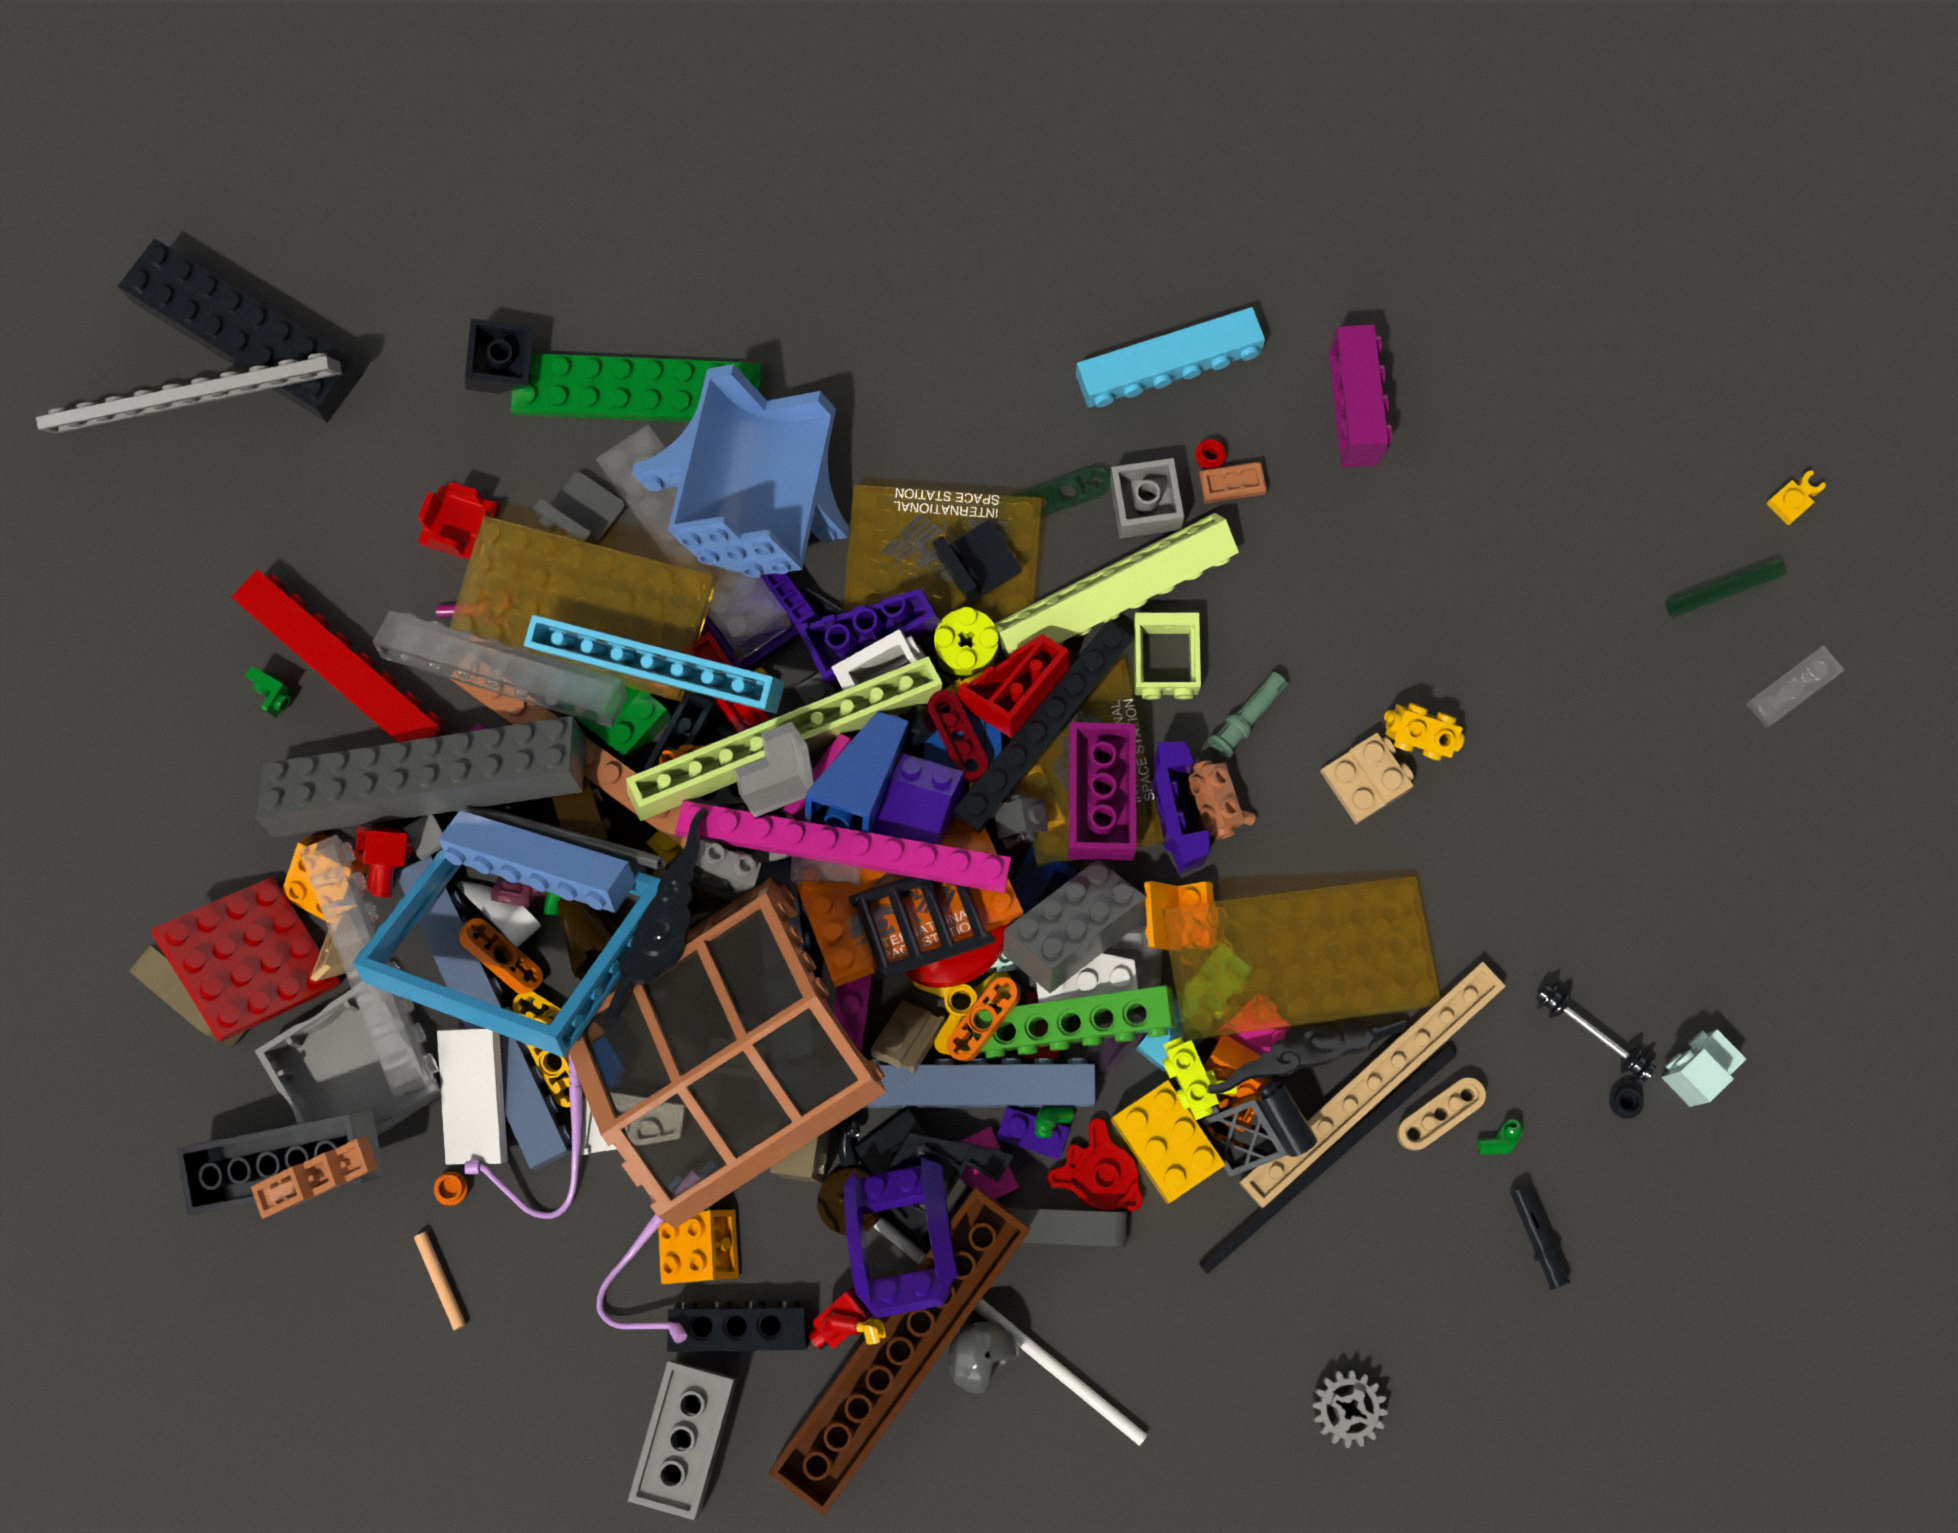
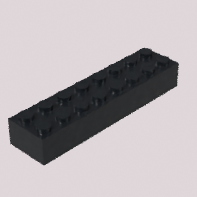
(233, 325)

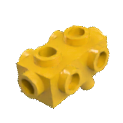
(1416, 728)

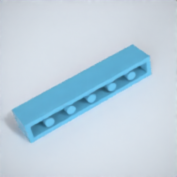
(1170, 358)

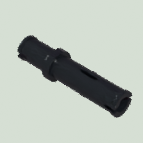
(1540, 1238)

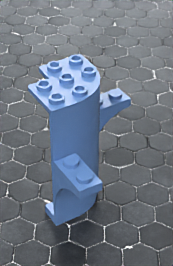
(749, 477)

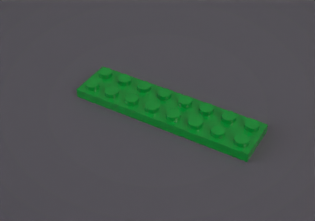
(618, 387)

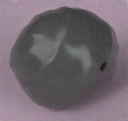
(978, 1354)

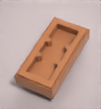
(1232, 482)

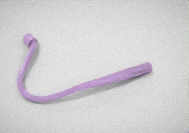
(575, 1092)
(675, 1329)

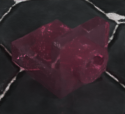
(513, 893)

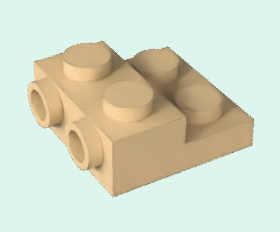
(1368, 777)

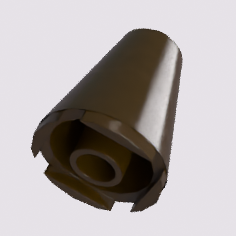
(585, 933)

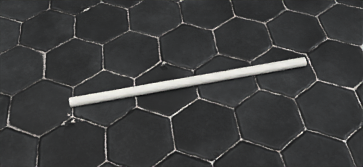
(1027, 1344)

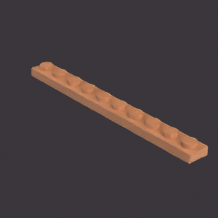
(599, 765)

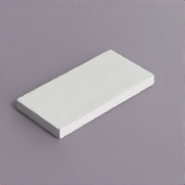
(472, 1096)

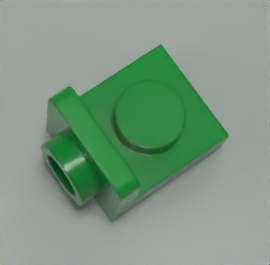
(277, 693)

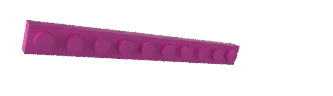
(848, 847)

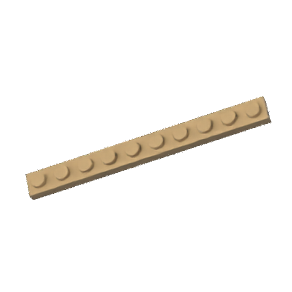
(1378, 1079)

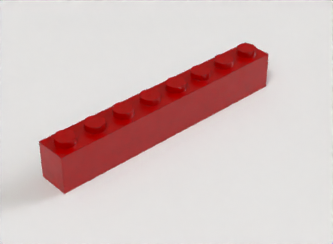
(335, 661)

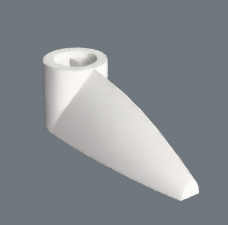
(511, 920)

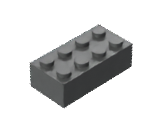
(1073, 925)

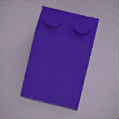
(919, 800)

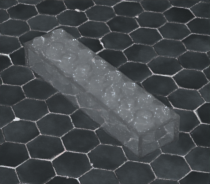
(740, 606)

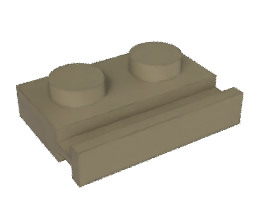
(907, 1036)

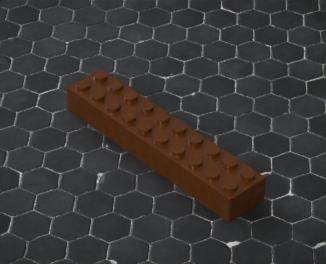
(886, 1374)

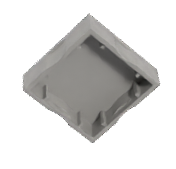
(334, 1070)

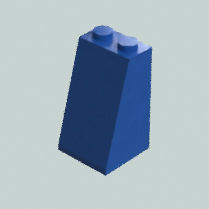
(856, 781)

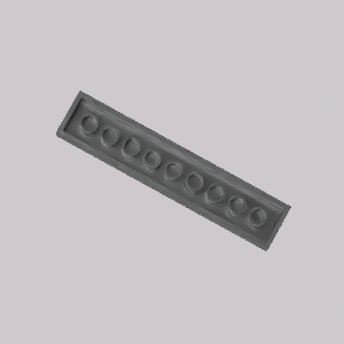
(422, 777)

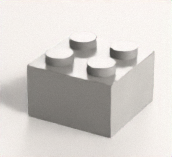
(1146, 498)

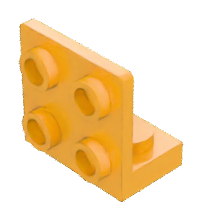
(297, 883)
(1165, 895)
(699, 1248)

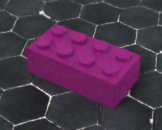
(1359, 395)
(1101, 791)

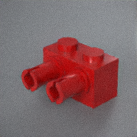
(383, 850)

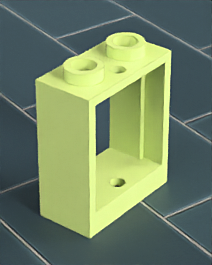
(1167, 624)

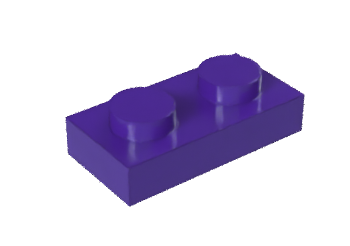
(1018, 1130)

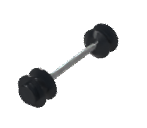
(1632, 1060)

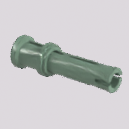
(1239, 724)

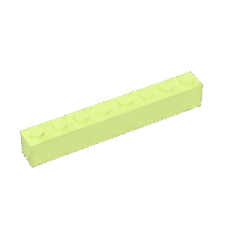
(1121, 585)

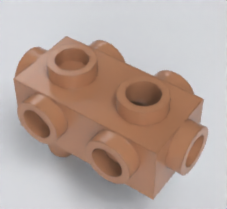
(1217, 800)

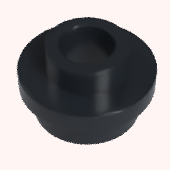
(1635, 1098)

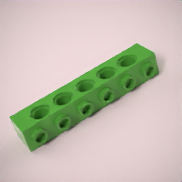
(1158, 1020)

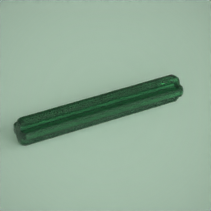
(1725, 587)

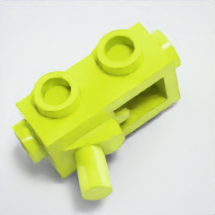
(1193, 1080)

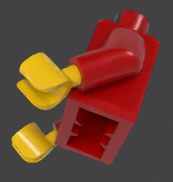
(846, 1318)

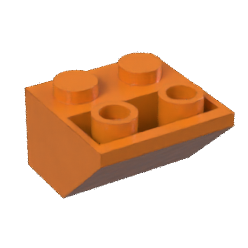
(1224, 1061)

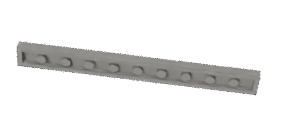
(179, 396)

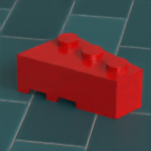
(1017, 686)

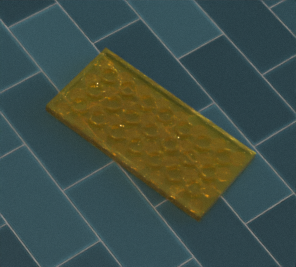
(582, 584)
(1300, 957)

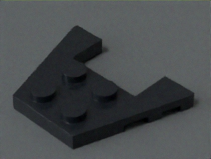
(954, 1158)

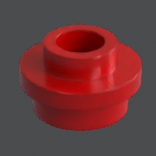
(1210, 446)

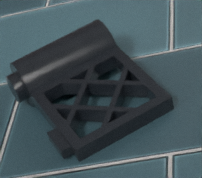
(1281, 1124)

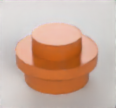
(451, 1188)

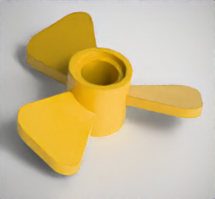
(957, 1016)

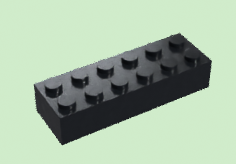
(223, 1170)

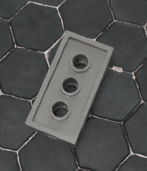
(651, 1484)

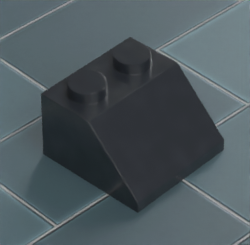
(498, 356)

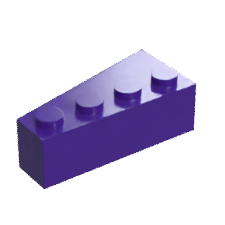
(848, 633)

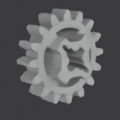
(1356, 1393)

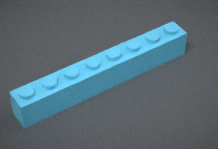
(655, 664)

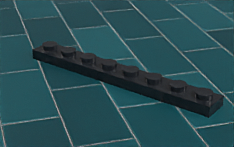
(1043, 727)

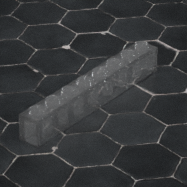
(501, 668)
(352, 927)

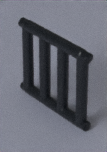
(916, 956)

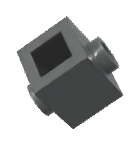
(1021, 819)

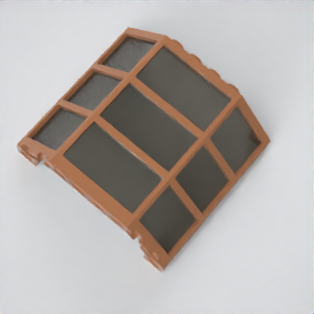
(722, 1059)

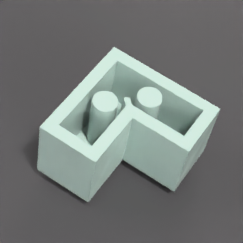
(1704, 1068)

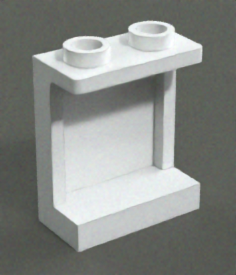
(878, 659)

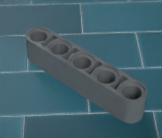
(1074, 1227)

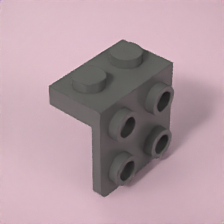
(580, 510)

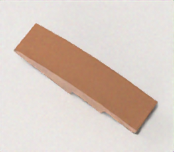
(314, 1177)

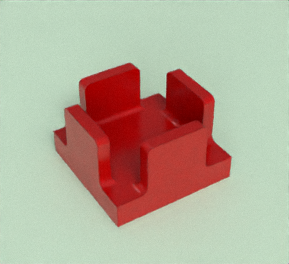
(454, 519)

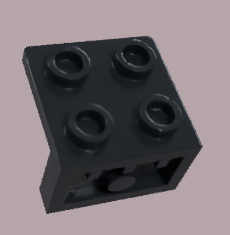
(977, 561)

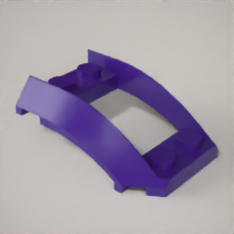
(890, 1191)

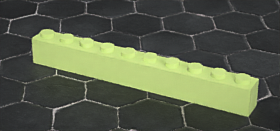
(817, 723)

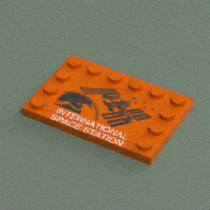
(841, 930)

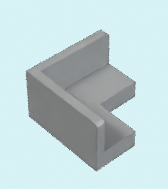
(778, 777)

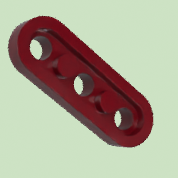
(957, 721)

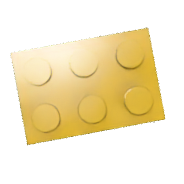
(1167, 1142)

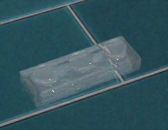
(1795, 686)

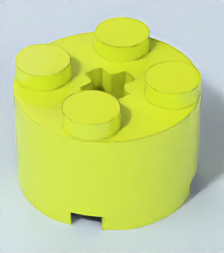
(966, 626)

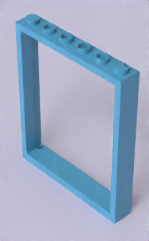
(553, 1038)

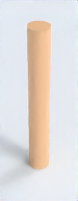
(440, 1280)

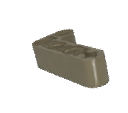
(159, 976)

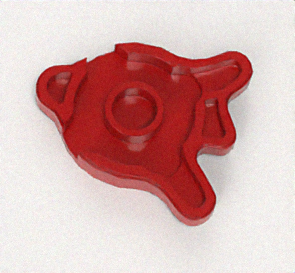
(1100, 1174)

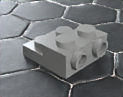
(724, 871)

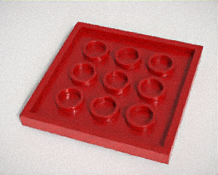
(243, 958)

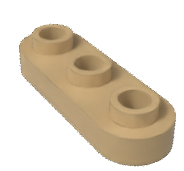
(1455, 1111)

